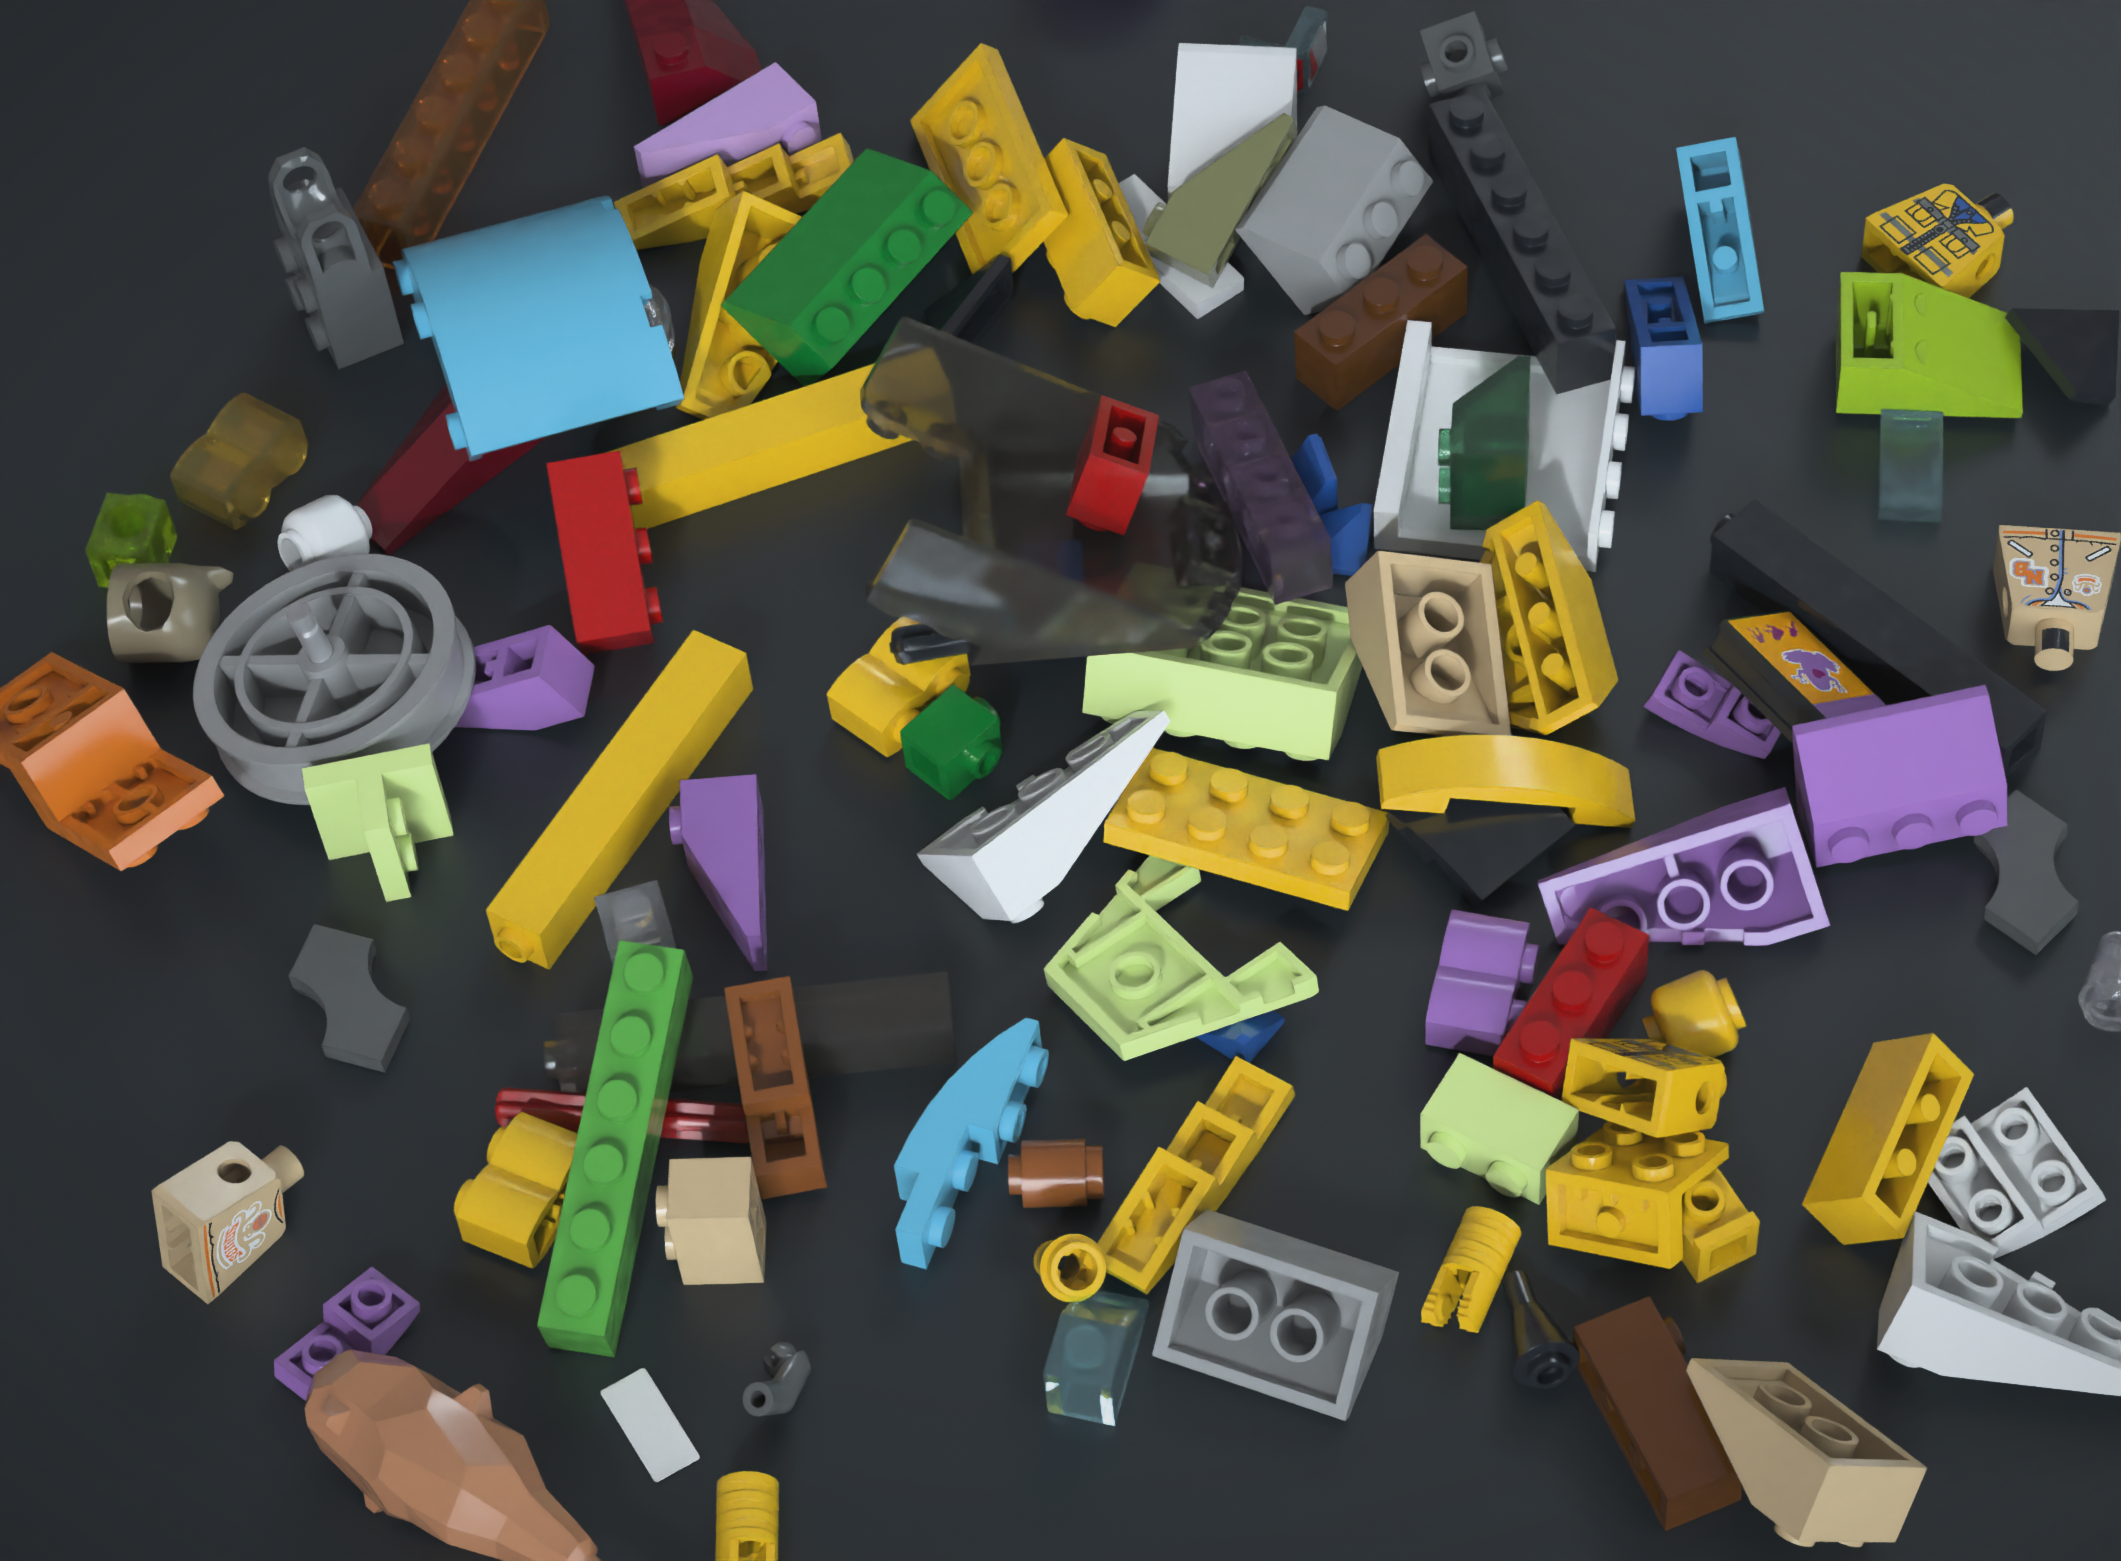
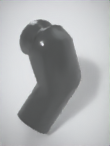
(782, 1391)

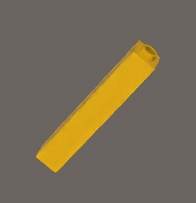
(752, 449)
(619, 800)

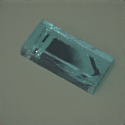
(1910, 465)

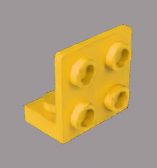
(1624, 1193)

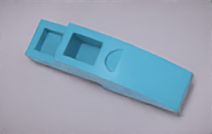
(964, 1123)

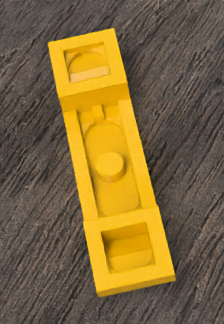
(1505, 769)

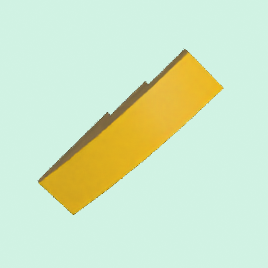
(684, 204)
(1193, 1173)

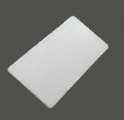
(650, 1425)

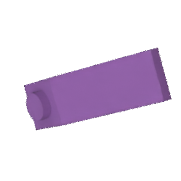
(528, 682)
(724, 849)

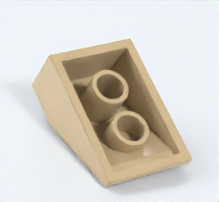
(1430, 643)
(1806, 1454)

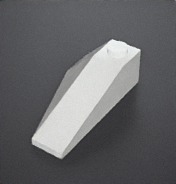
(1024, 849)
(1981, 1321)

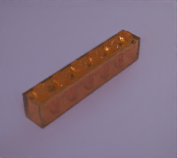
(449, 124)

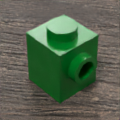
(953, 742)

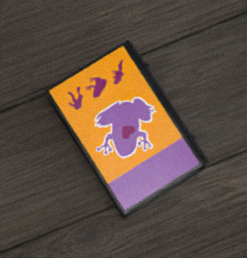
(1787, 670)

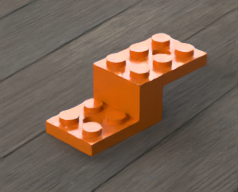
(96, 764)

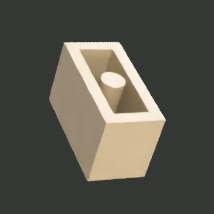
(713, 1220)

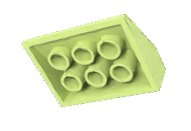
(1261, 680)

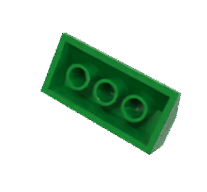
(845, 262)

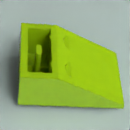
(1922, 350)

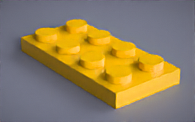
(990, 160)
(1247, 828)

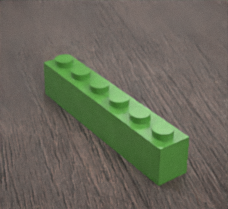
(615, 1149)

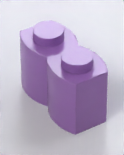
(1479, 982)

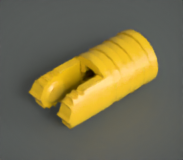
(1472, 1266)
(747, 1517)

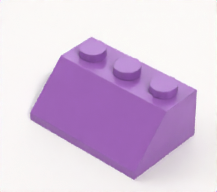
(1899, 776)

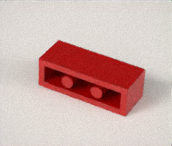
(604, 552)
(1575, 1000)

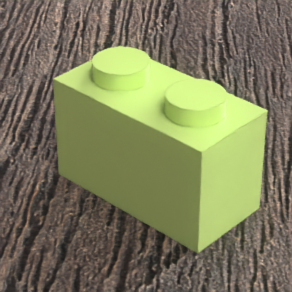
(1497, 1128)

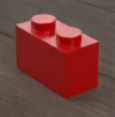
(1112, 466)

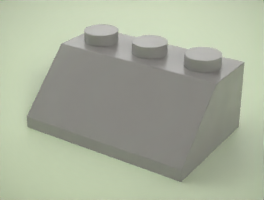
(1333, 207)
(1274, 1313)

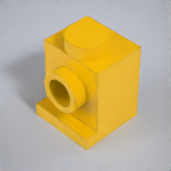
(1718, 1236)

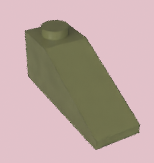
(1200, 218)

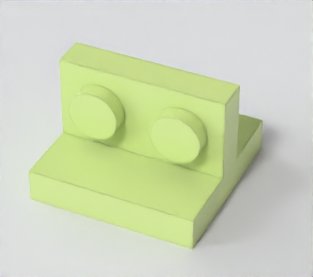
(380, 808)

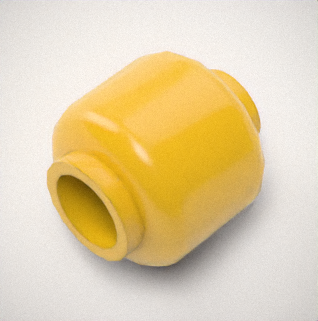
(1696, 1014)

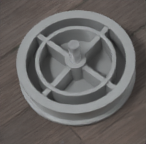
(332, 670)

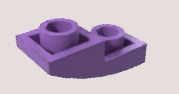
(1710, 708)
(360, 1317)

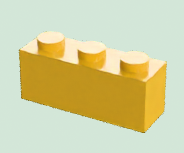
(1098, 243)
(1888, 1139)

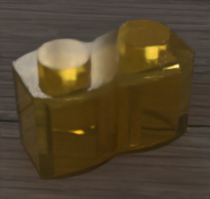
(240, 461)

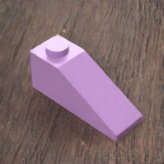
(735, 126)

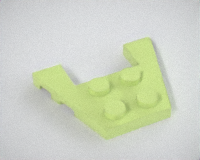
(1148, 985)

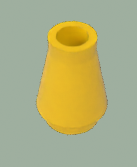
(1083, 1268)

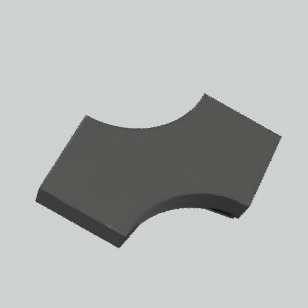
(2029, 896)
(361, 1021)

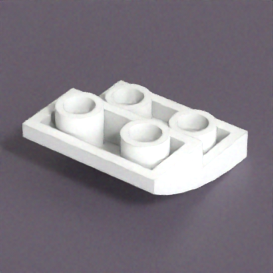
(2012, 1176)

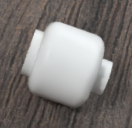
(323, 531)

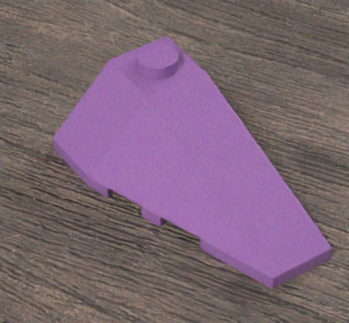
(1701, 881)

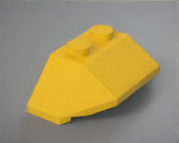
(1547, 623)

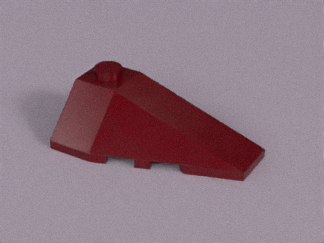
(688, 53)
(427, 478)

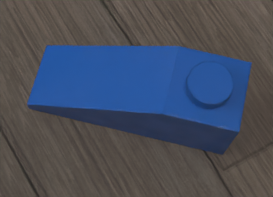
(1664, 347)

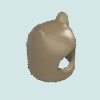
(169, 613)

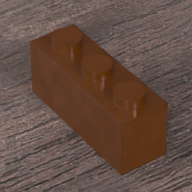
(1365, 328)
(1648, 1400)

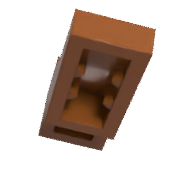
(775, 1088)

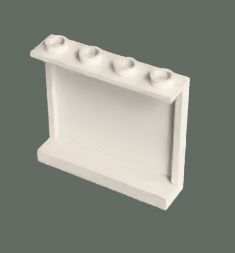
(1567, 456)

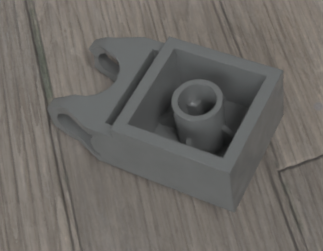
(331, 264)

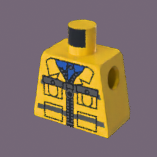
(1939, 238)
(1672, 1092)

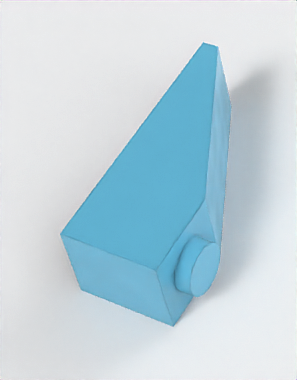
(1720, 230)

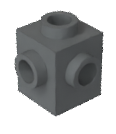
(1462, 59)

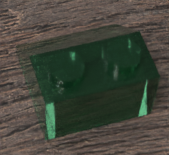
(1487, 450)

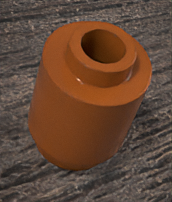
(1057, 1173)

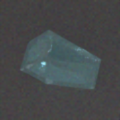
(1093, 1356)

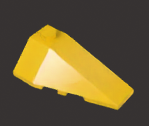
(722, 360)

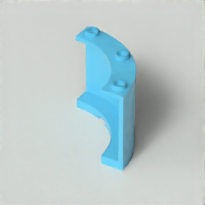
(539, 325)

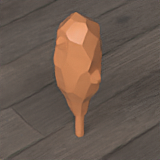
(438, 1460)

